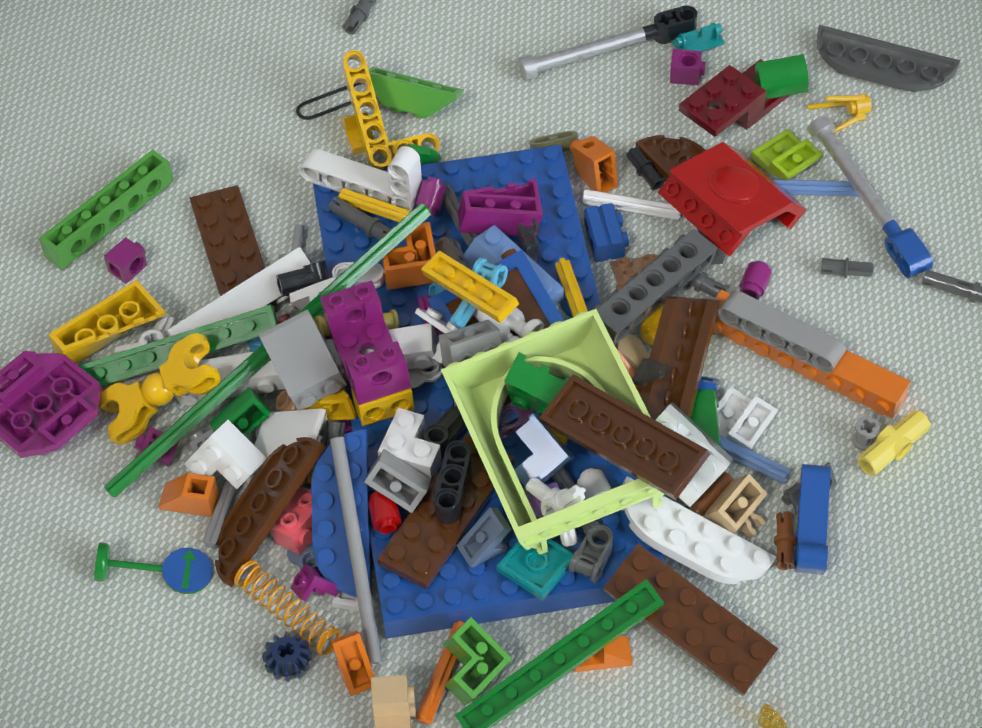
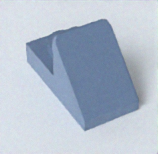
(485, 538)

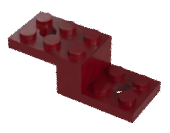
(734, 96)

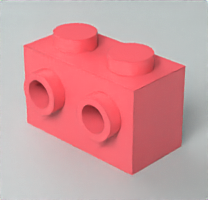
(294, 525)

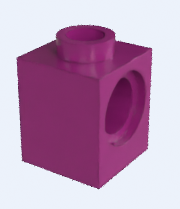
(686, 67)
(126, 260)

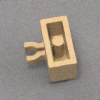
(736, 506)

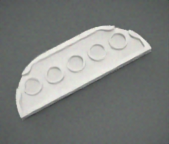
(697, 542)

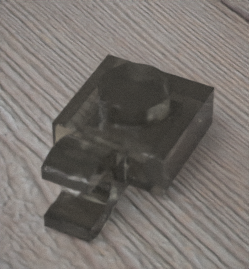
(527, 239)

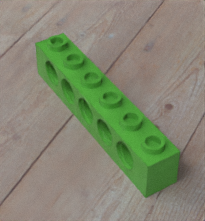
(106, 209)

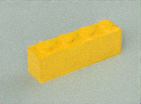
(105, 322)

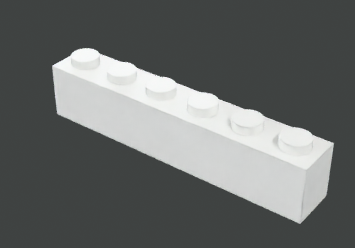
(245, 297)

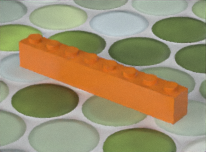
(852, 375)

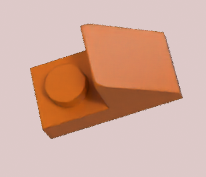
(612, 656)
(352, 662)

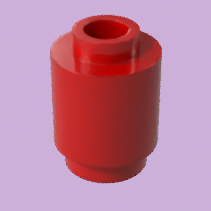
(384, 513)

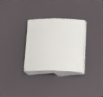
(743, 418)

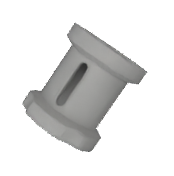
(870, 431)

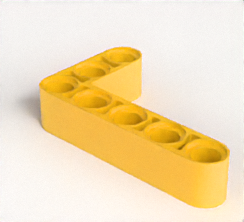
(374, 121)

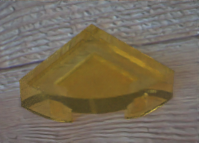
(770, 718)

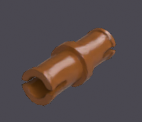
(785, 540)

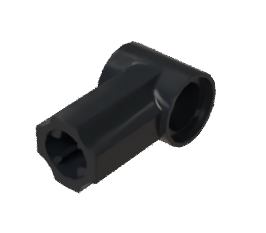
(302, 278)

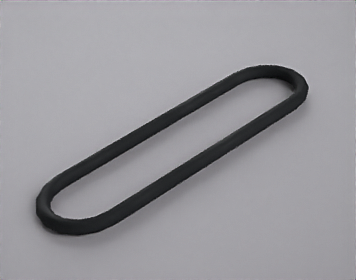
(320, 97)

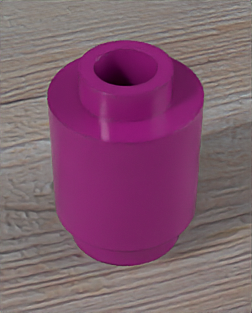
(431, 194)
(755, 279)

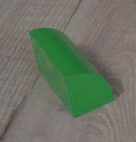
(782, 76)

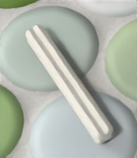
(631, 204)

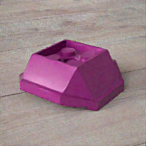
(50, 383)

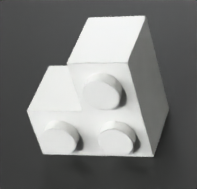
(406, 442)
(229, 454)

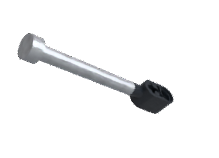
(665, 29)

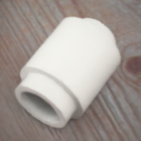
(594, 482)

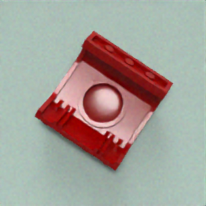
(727, 196)

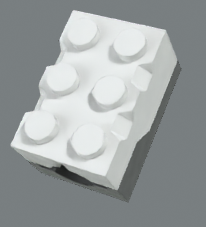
(714, 465)

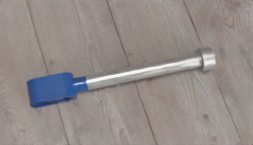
(902, 245)

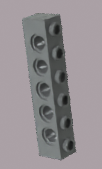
(657, 280)

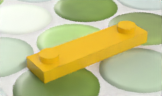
(470, 286)

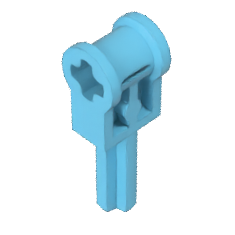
(492, 273)

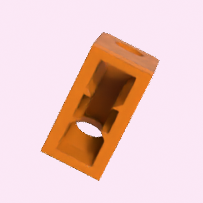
(595, 163)

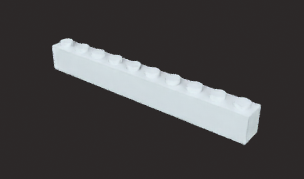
(416, 343)

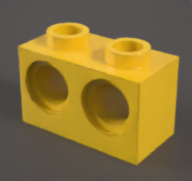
(383, 407)

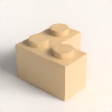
(392, 702)

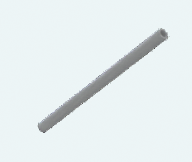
(356, 550)

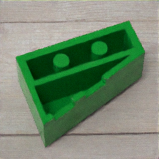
(531, 386)

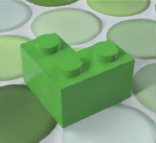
(480, 659)

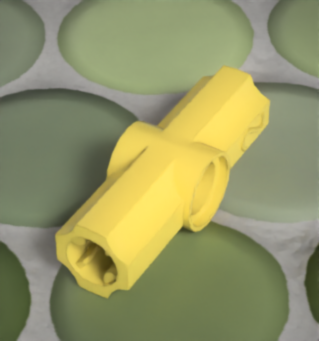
(893, 442)

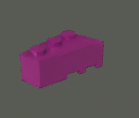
(500, 207)

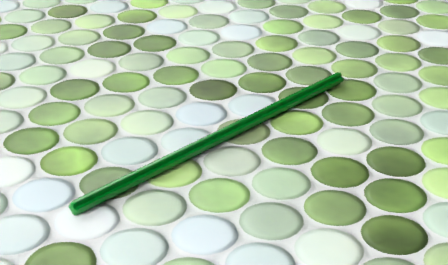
(260, 356)

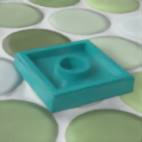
(536, 571)

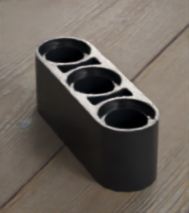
(453, 493)

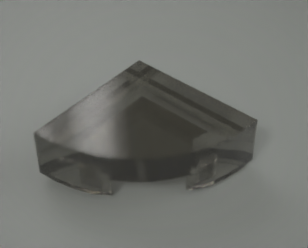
(649, 371)

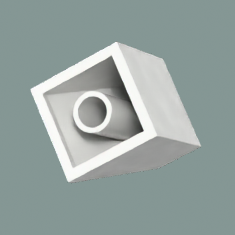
(287, 426)

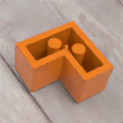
(404, 264)

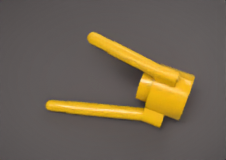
(855, 104)

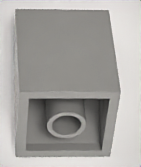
(303, 360)

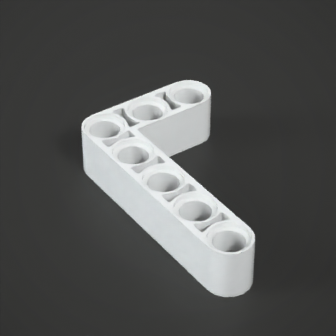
(396, 186)

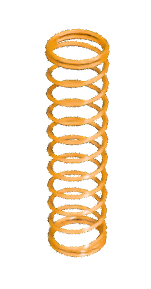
(251, 578)

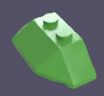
(411, 93)

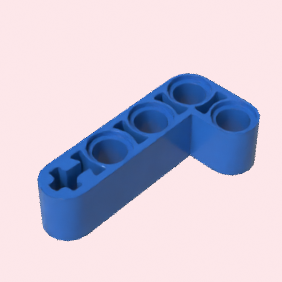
(812, 521)

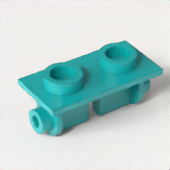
(705, 39)

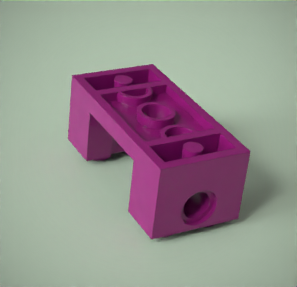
(358, 324)

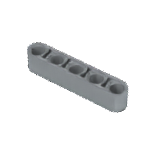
(781, 331)

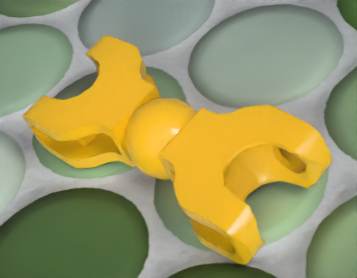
(176, 376)

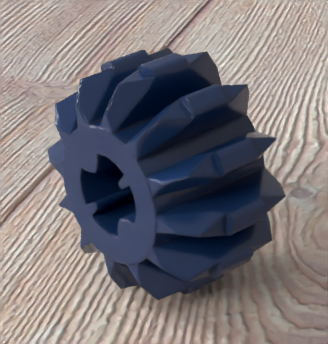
(287, 656)

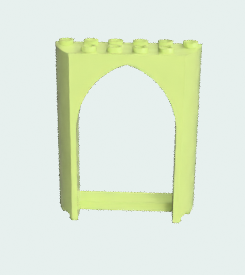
(478, 387)

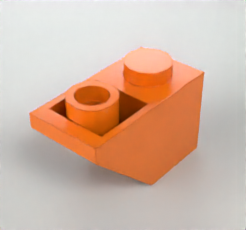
(190, 495)

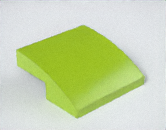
(786, 155)

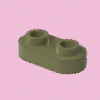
(563, 138)

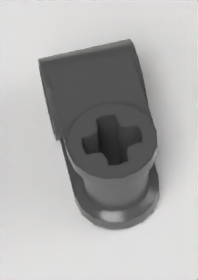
(591, 557)

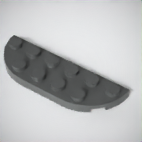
(883, 61)

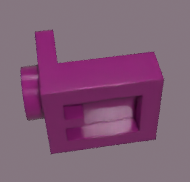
(150, 436)
(312, 579)

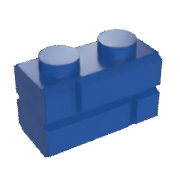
(605, 232)

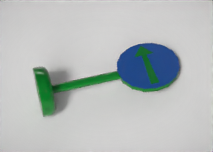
(183, 569)

